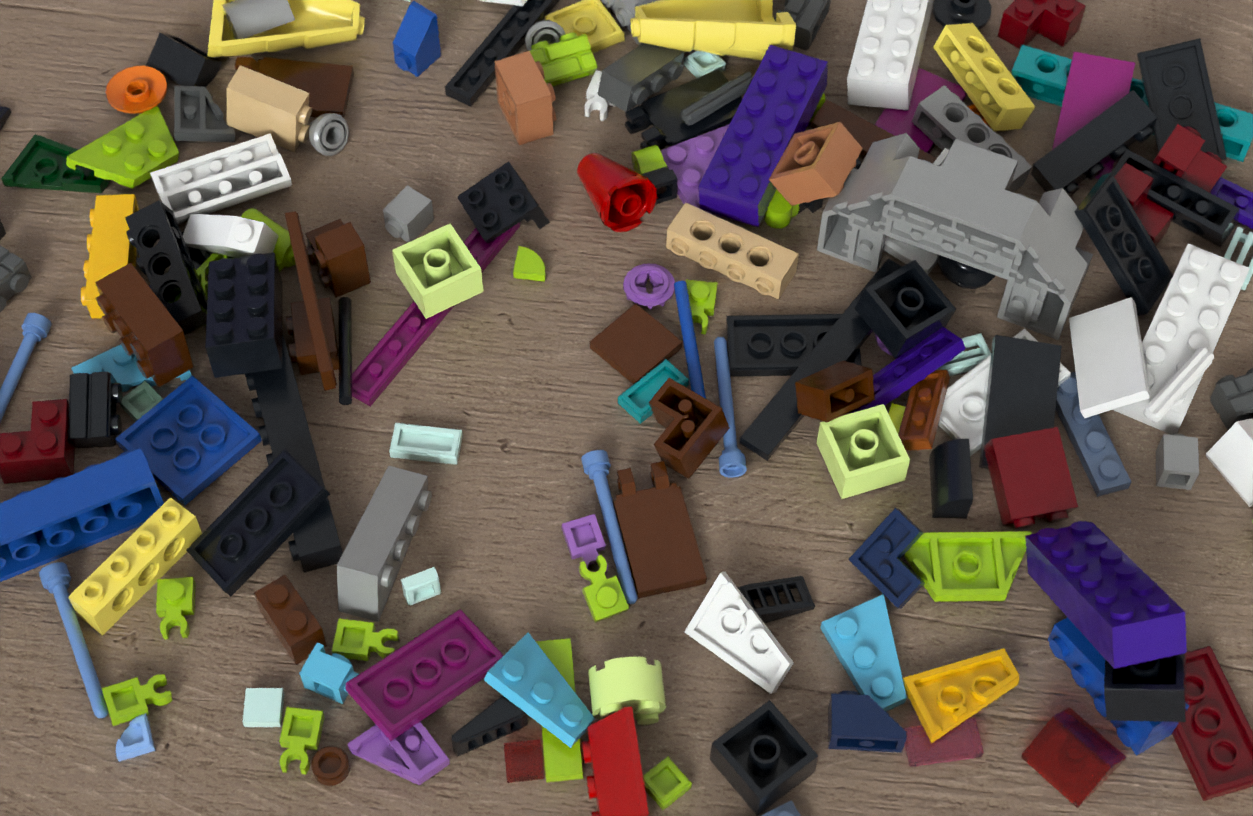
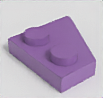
(410, 755)

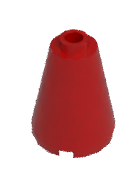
(616, 192)

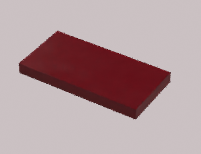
(1216, 733)

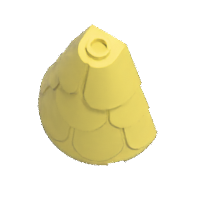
(315, 25)
(714, 26)

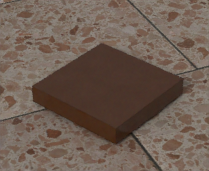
(635, 344)

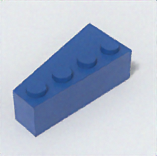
(1089, 672)

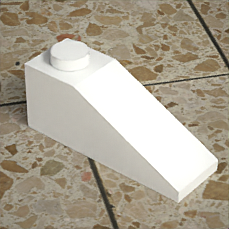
(229, 235)

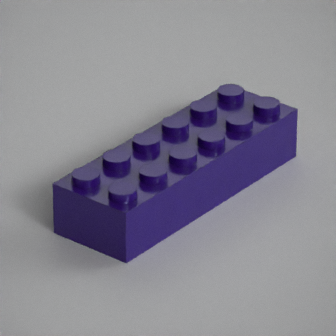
(769, 115)
(1106, 594)

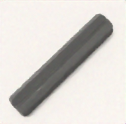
(716, 99)

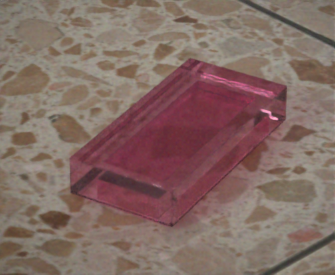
(958, 744)

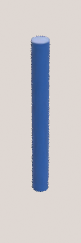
(689, 338)

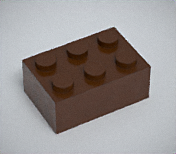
(143, 325)

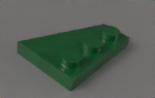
(44, 167)

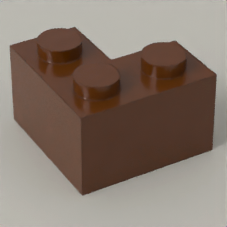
(339, 257)
(691, 427)

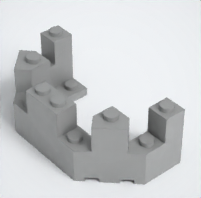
(966, 217)

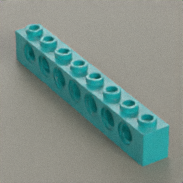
(1046, 77)

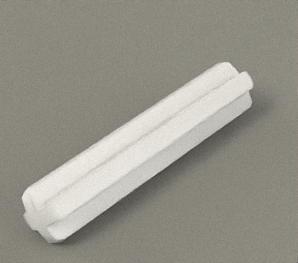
(1178, 384)

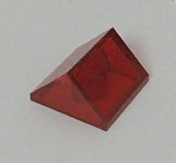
(1072, 756)

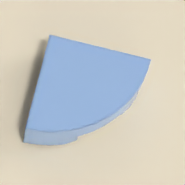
(135, 739)

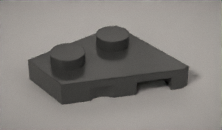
(199, 117)

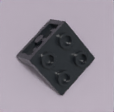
(501, 203)

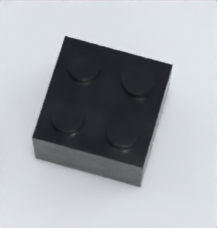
(904, 308)
(1147, 690)
(763, 757)

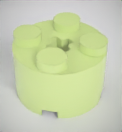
(628, 684)

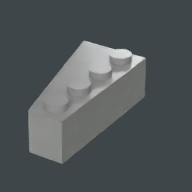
(381, 542)

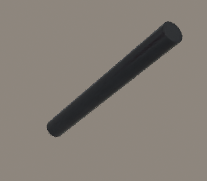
(345, 350)

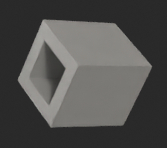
(408, 214)
(1177, 461)

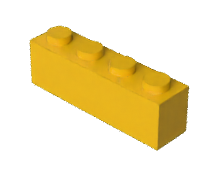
(107, 244)

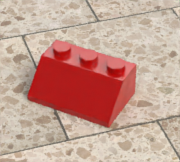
(615, 766)

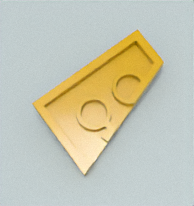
(959, 690)

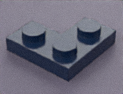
(881, 554)

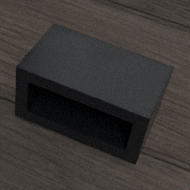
(182, 61)
(951, 479)

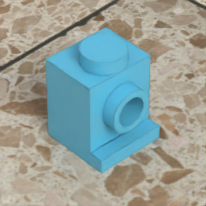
(327, 674)

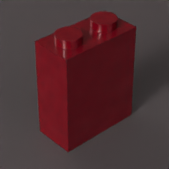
(1030, 477)

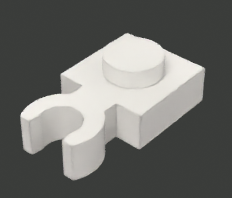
(594, 101)

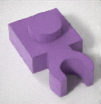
(584, 539)

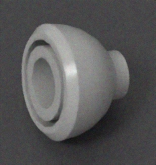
(543, 31)
(329, 133)

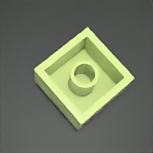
(438, 270)
(863, 451)

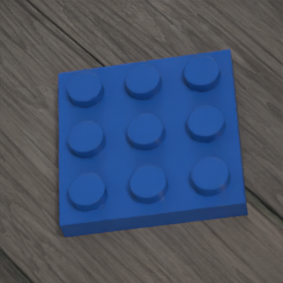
(190, 439)

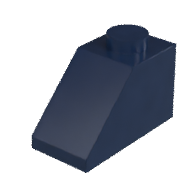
(862, 725)

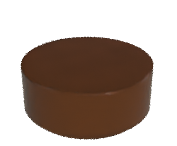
(330, 765)

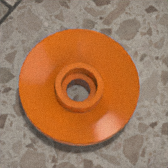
(136, 89)

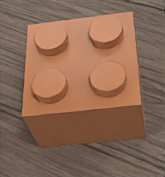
(525, 97)
(816, 164)

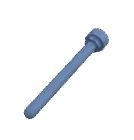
(34, 329)
(732, 461)
(597, 466)
(56, 580)

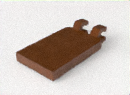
(326, 83)
(657, 534)

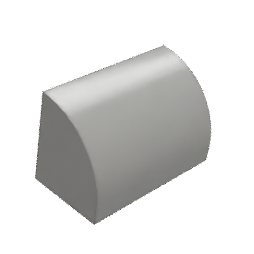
(256, 16)

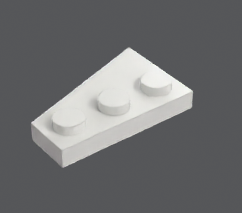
(739, 636)

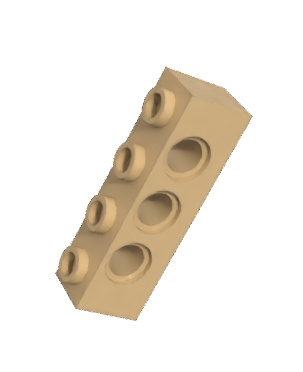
(732, 251)

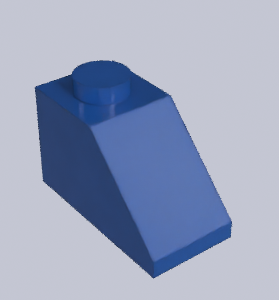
(417, 40)

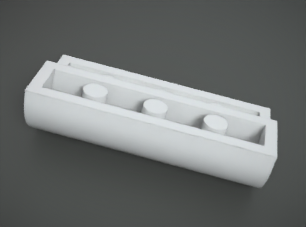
(222, 178)

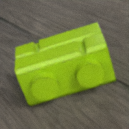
(565, 59)

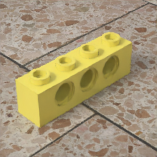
(983, 77)
(135, 566)

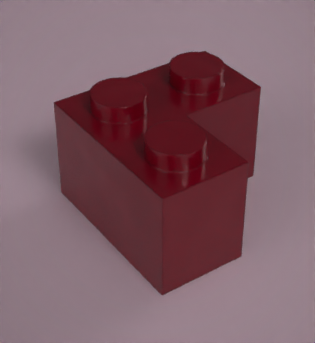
(1050, 18)
(1184, 158)
(1136, 188)
(41, 452)

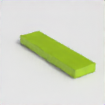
(560, 760)

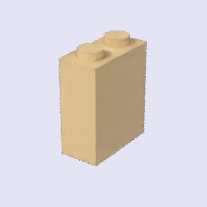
(268, 106)

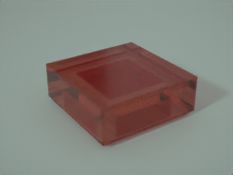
(523, 761)

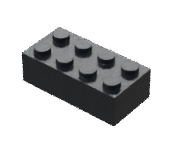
(244, 315)

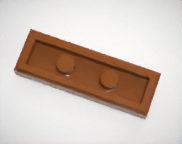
(924, 411)

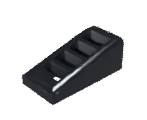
(773, 587)
(491, 724)

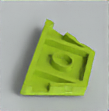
(129, 150)
(968, 564)

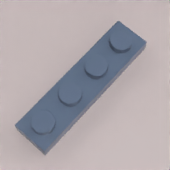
(1090, 442)

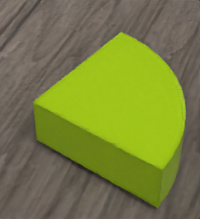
(528, 265)

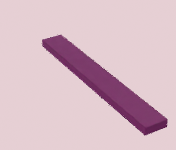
(412, 330)

